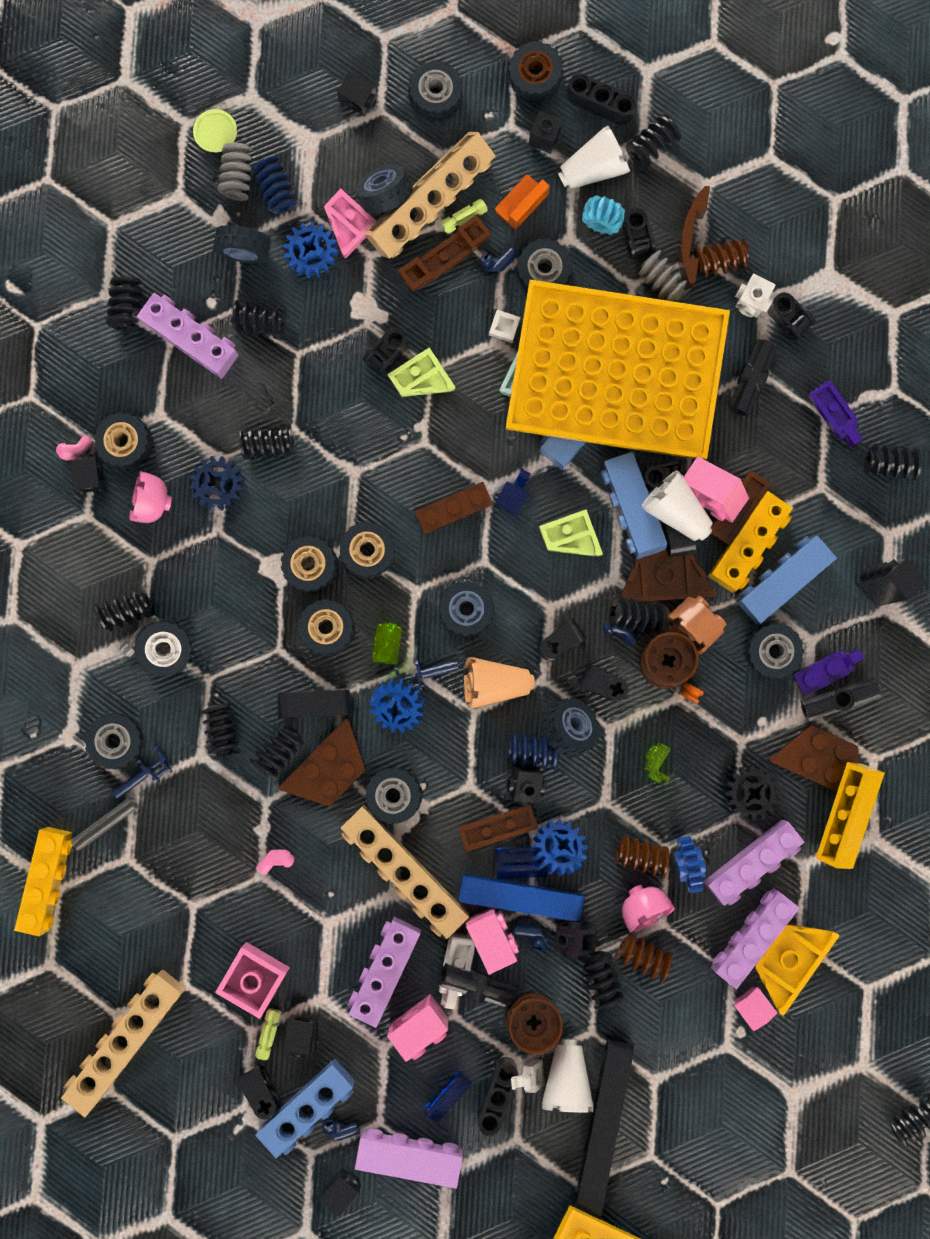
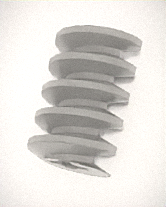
(233, 171)
(662, 278)

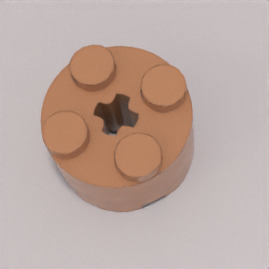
(697, 623)

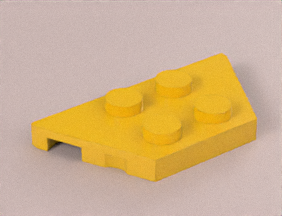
(792, 962)

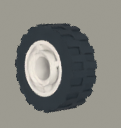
(160, 663)

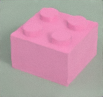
(716, 489)
(491, 939)
(252, 980)
(418, 1028)

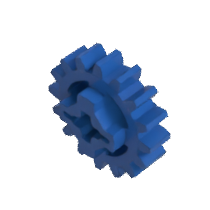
(302, 243)
(407, 703)
(571, 845)
(689, 864)

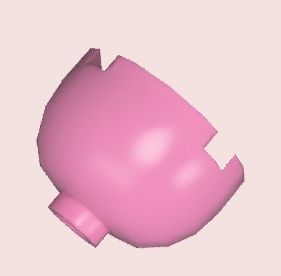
(149, 499)
(645, 907)

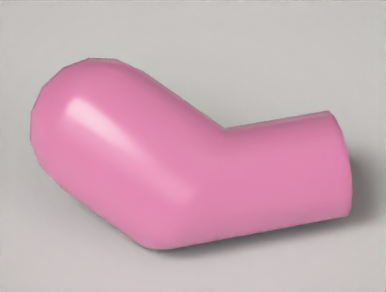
(71, 452)
(275, 857)

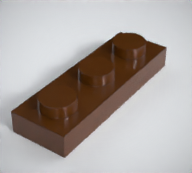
(755, 487)
(454, 508)
(498, 827)

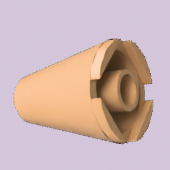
(494, 682)

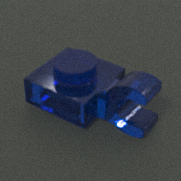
(512, 495)

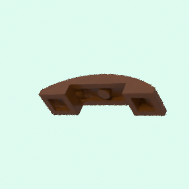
(445, 255)
(687, 265)

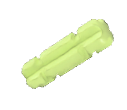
(462, 216)
(267, 1034)

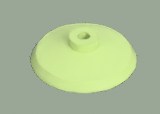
(214, 130)

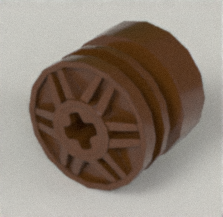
(679, 650)
(546, 1031)

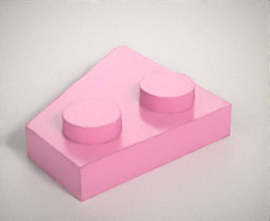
(347, 221)

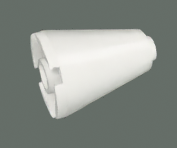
(594, 161)
(679, 507)
(568, 1080)

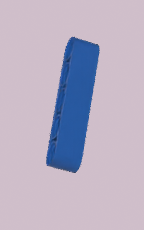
(521, 897)

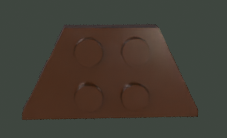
(666, 578)
(817, 756)
(328, 768)

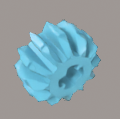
(603, 215)

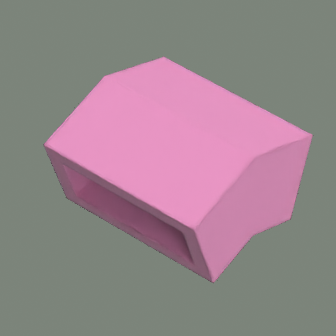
(755, 1008)

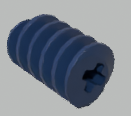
(272, 187)
(532, 751)

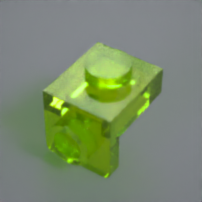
(387, 643)
(656, 757)

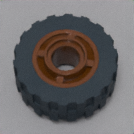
(530, 57)

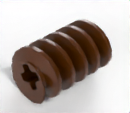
(719, 257)
(643, 855)
(645, 956)

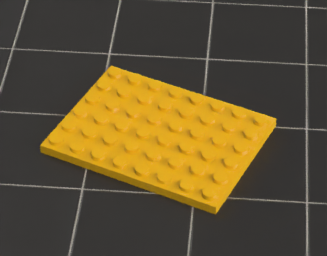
(618, 370)

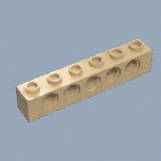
(479, 156)
(419, 875)
(79, 1093)

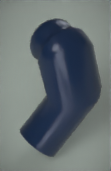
(497, 264)
(629, 636)
(533, 934)
(338, 1130)

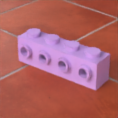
(187, 335)
(753, 862)
(754, 937)
(384, 973)
(409, 1158)

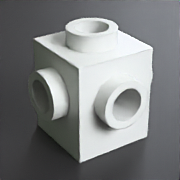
(754, 296)

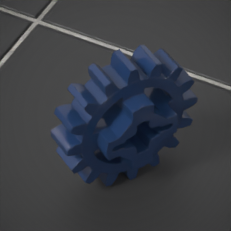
(225, 479)

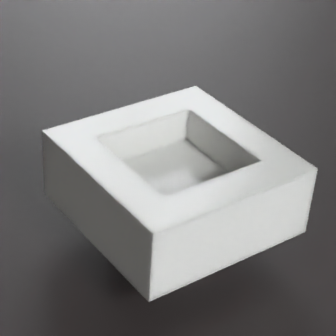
(504, 326)

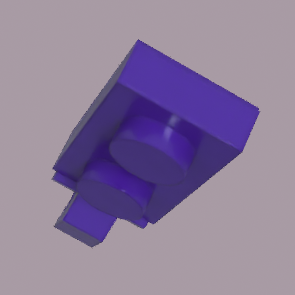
(836, 413)
(826, 671)

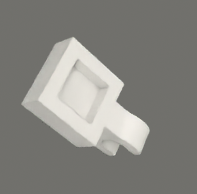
(531, 1078)

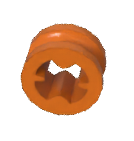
(690, 693)

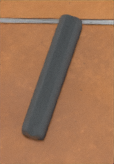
(104, 823)

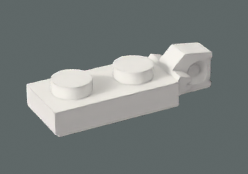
(460, 954)

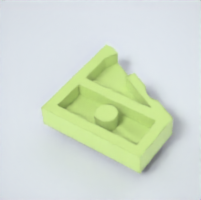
(421, 376)
(571, 535)

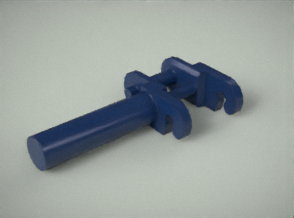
(427, 672)
(143, 773)

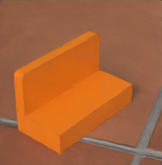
(522, 201)

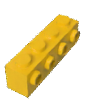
(750, 542)
(850, 815)
(43, 881)

